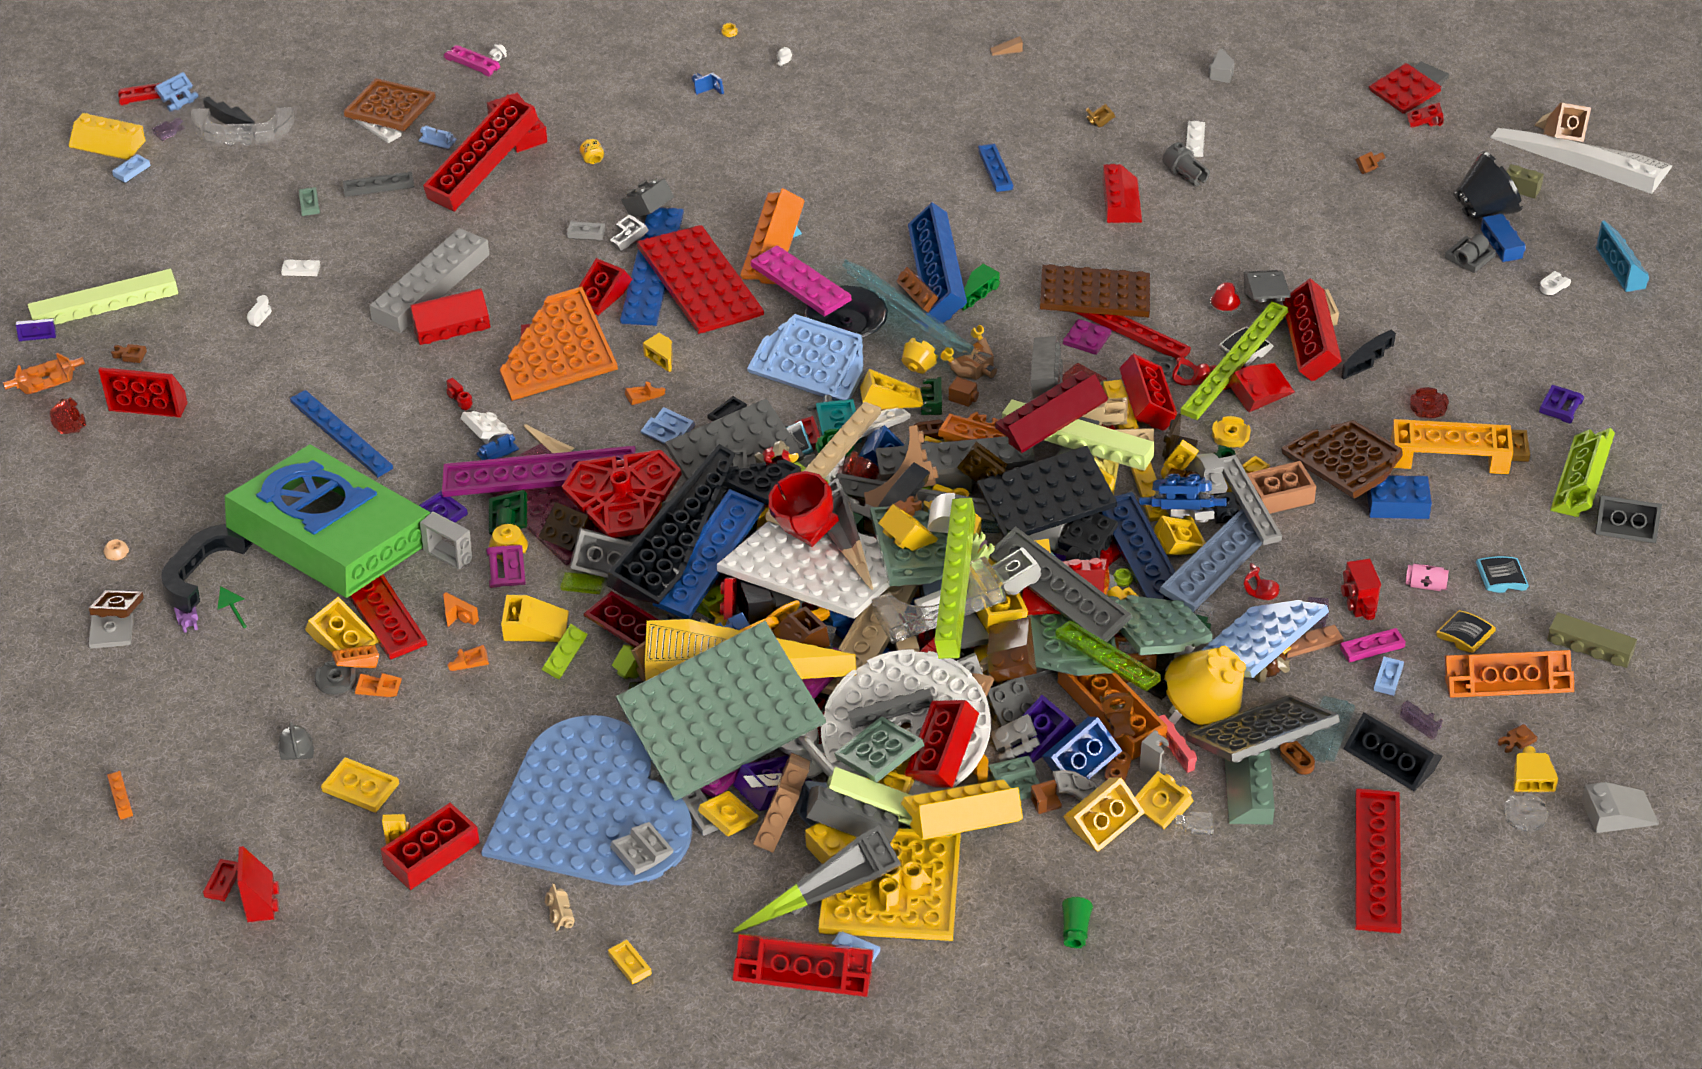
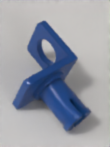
(707, 82)

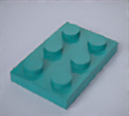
(835, 414)

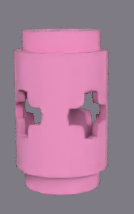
(1437, 577)

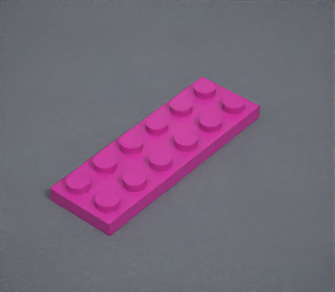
(801, 280)

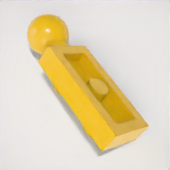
(1179, 458)

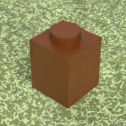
(963, 392)

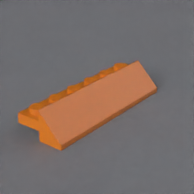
(774, 228)
(1509, 673)

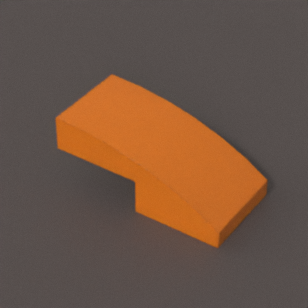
(385, 686)

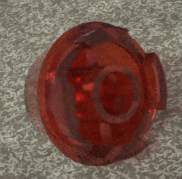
(66, 417)
(860, 467)

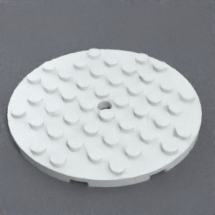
(903, 674)

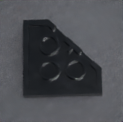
(759, 478)

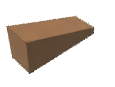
(1011, 46)

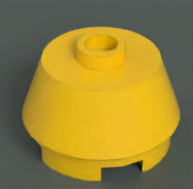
(919, 356)
(508, 536)

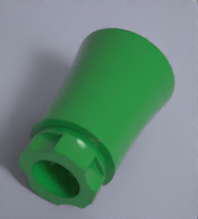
(1076, 921)

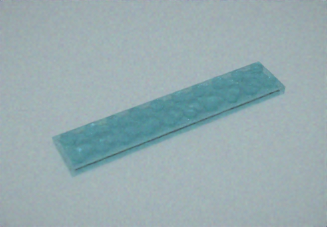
(908, 307)

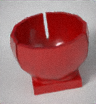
(806, 507)

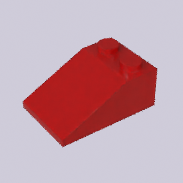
(604, 285)
(1259, 385)
(256, 887)

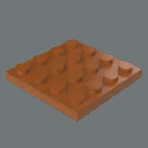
(389, 104)

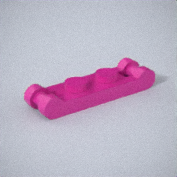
(472, 60)

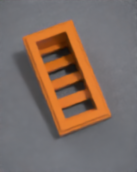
(360, 657)

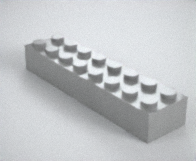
(429, 279)

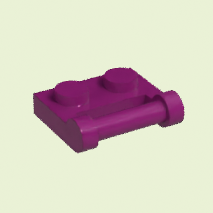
(513, 566)

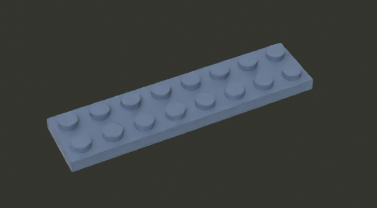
(1213, 562)

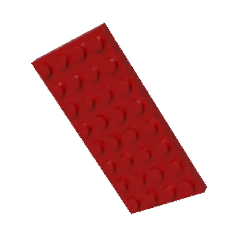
(700, 279)

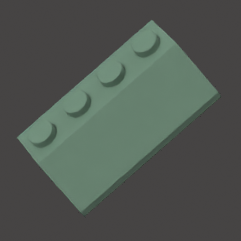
(1250, 790)

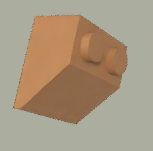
(1568, 122)

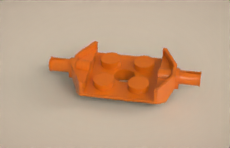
(31, 379)

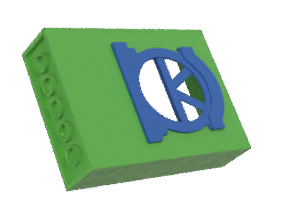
(336, 547)

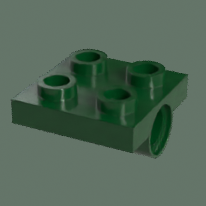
(508, 510)

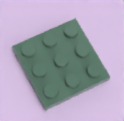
(879, 749)

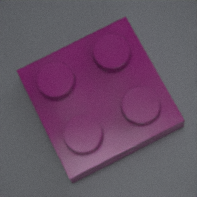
(1087, 336)

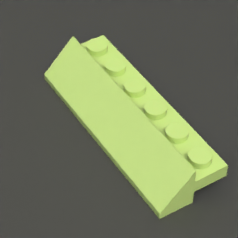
(870, 793)

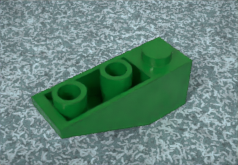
(980, 283)

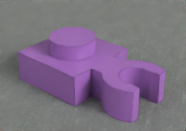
(187, 619)

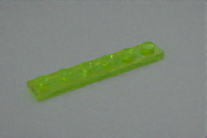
(1108, 655)

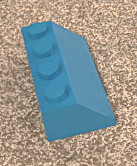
(1621, 259)

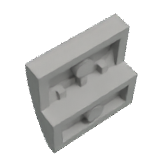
(641, 848)

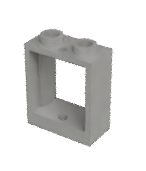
(433, 529)

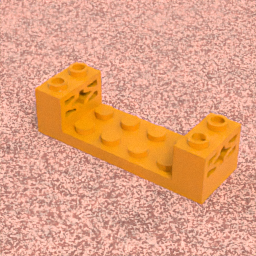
(1454, 438)

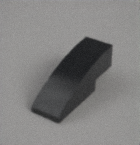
(907, 485)

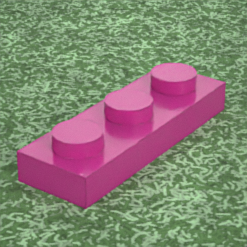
(1372, 645)

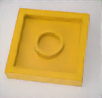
(728, 813)

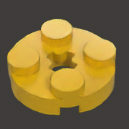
(1222, 435)

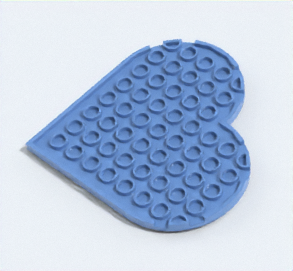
(579, 793)

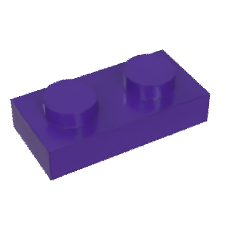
(36, 329)

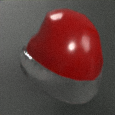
(1226, 300)

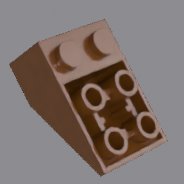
(803, 628)

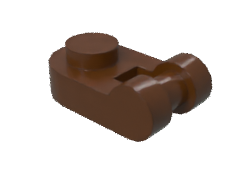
(930, 428)

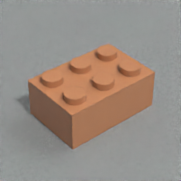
(1284, 486)

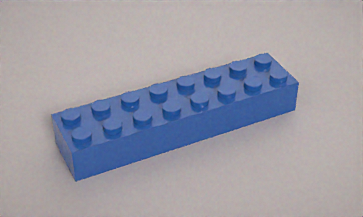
(937, 260)

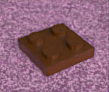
(116, 603)

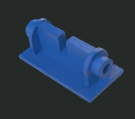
(498, 450)

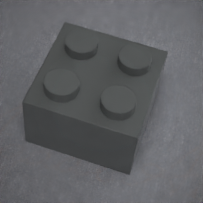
(647, 197)

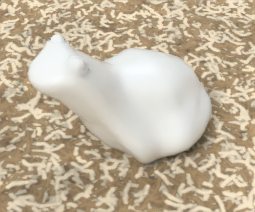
(784, 56)

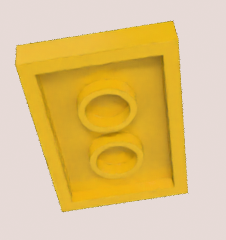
(360, 785)

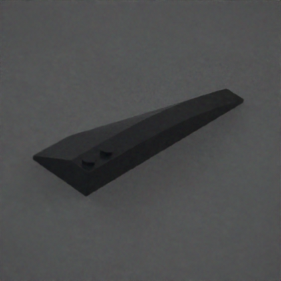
(664, 548)

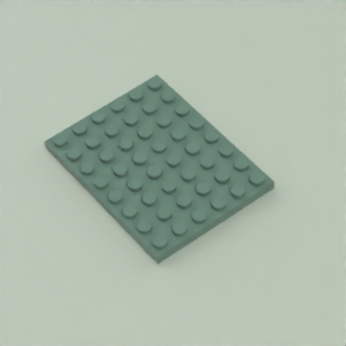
(720, 710)

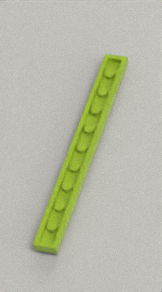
(1234, 360)

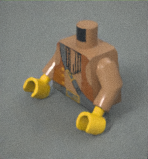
(972, 364)

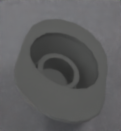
(295, 743)

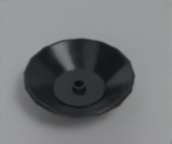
(861, 315)

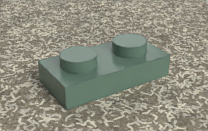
(309, 201)

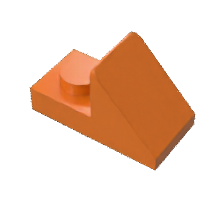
(460, 609)

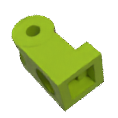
(711, 602)

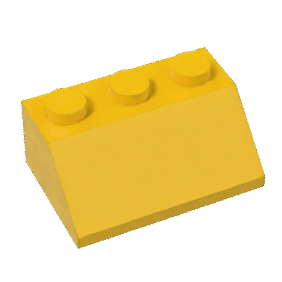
(1104, 813)

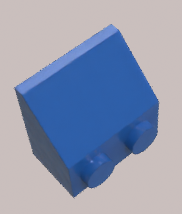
(879, 439)

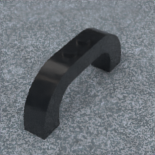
(179, 567)

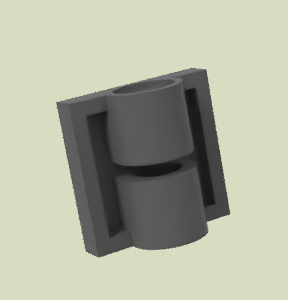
(1471, 252)
(1009, 701)

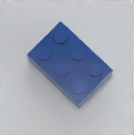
(1401, 498)

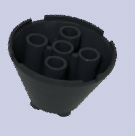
(1487, 189)

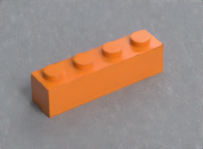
(120, 795)

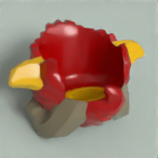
(775, 453)

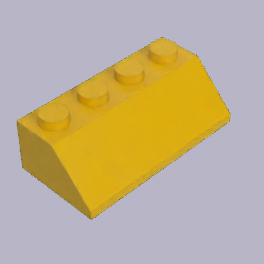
(106, 136)

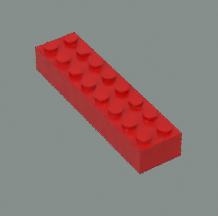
(480, 152)

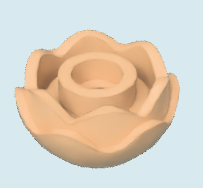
(115, 549)

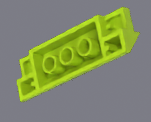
(1582, 472)

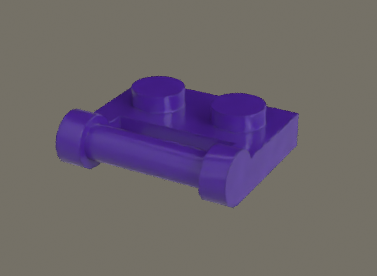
(1556, 399)

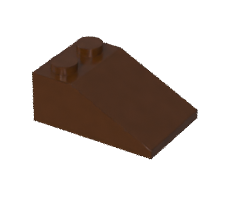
(1011, 650)

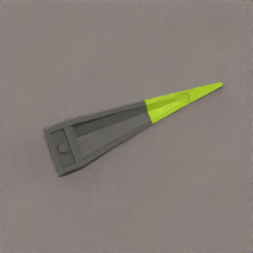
(854, 865)

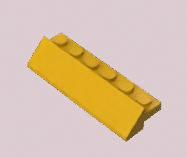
(963, 809)

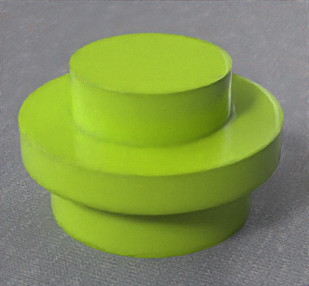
(1123, 577)

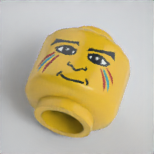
(591, 151)

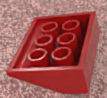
(143, 392)
(1092, 570)

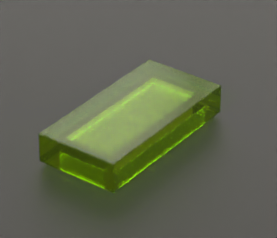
(582, 583)

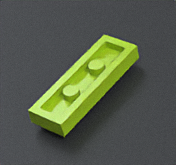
(564, 651)

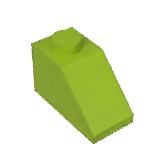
(626, 663)

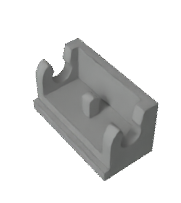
(1152, 754)

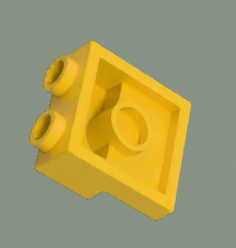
(1163, 799)

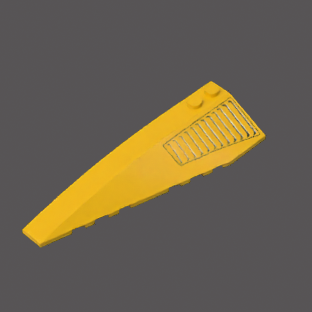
(681, 639)

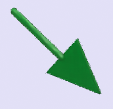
(229, 598)

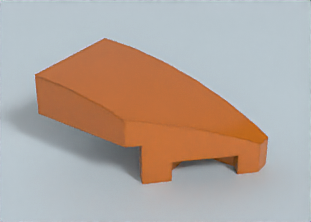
(641, 394)

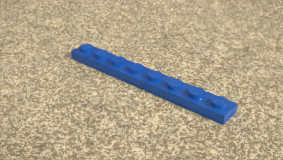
(341, 433)

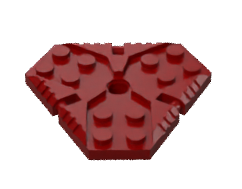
(622, 493)

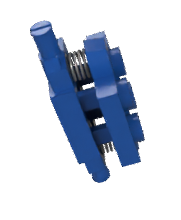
(1182, 493)

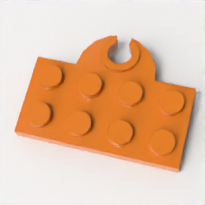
(975, 427)

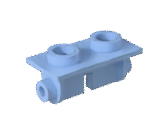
(441, 138)

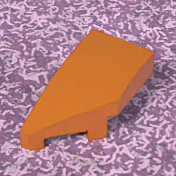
(470, 658)

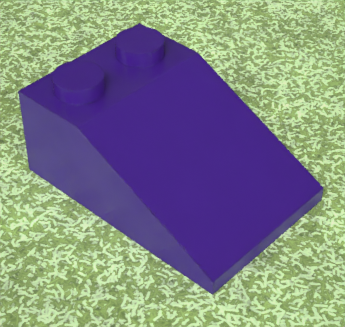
(1049, 724)
(760, 796)

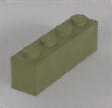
(1592, 640)

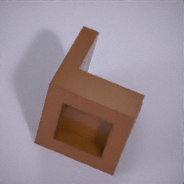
(1045, 797)

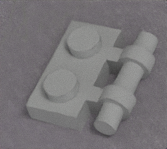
(1014, 733)

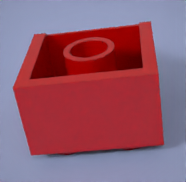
(1361, 588)

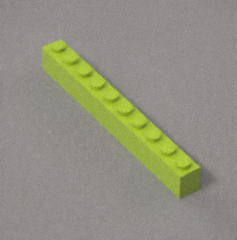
(955, 579)

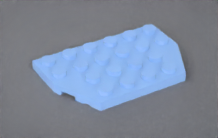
(811, 358)
(1268, 631)

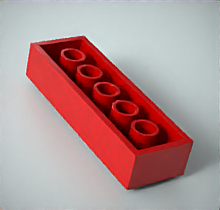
(1312, 330)

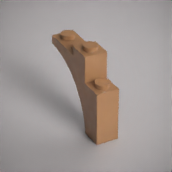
(914, 454)
(783, 802)

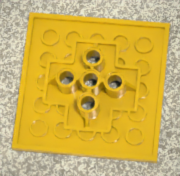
(907, 901)

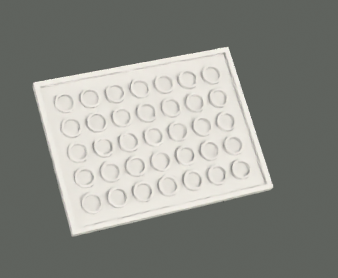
(806, 572)

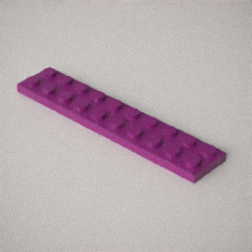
(519, 472)

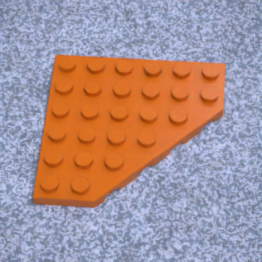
(558, 347)

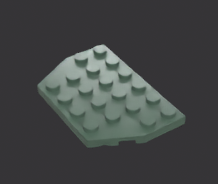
(909, 566)
(1161, 625)
(1056, 654)

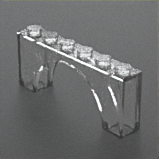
(906, 620)

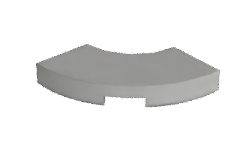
(1073, 784)

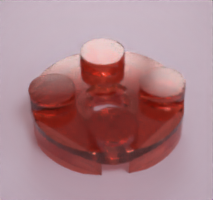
(1437, 406)

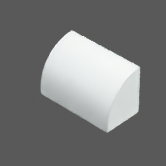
(940, 513)

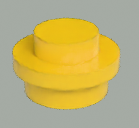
(729, 30)

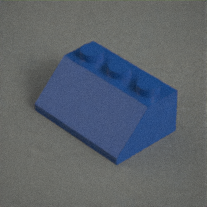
(1083, 749)

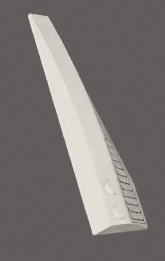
(1612, 164)

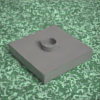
(110, 631)

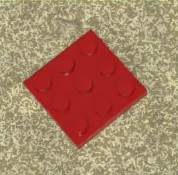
(1405, 88)

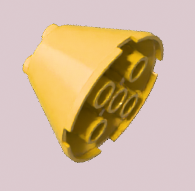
(1206, 684)

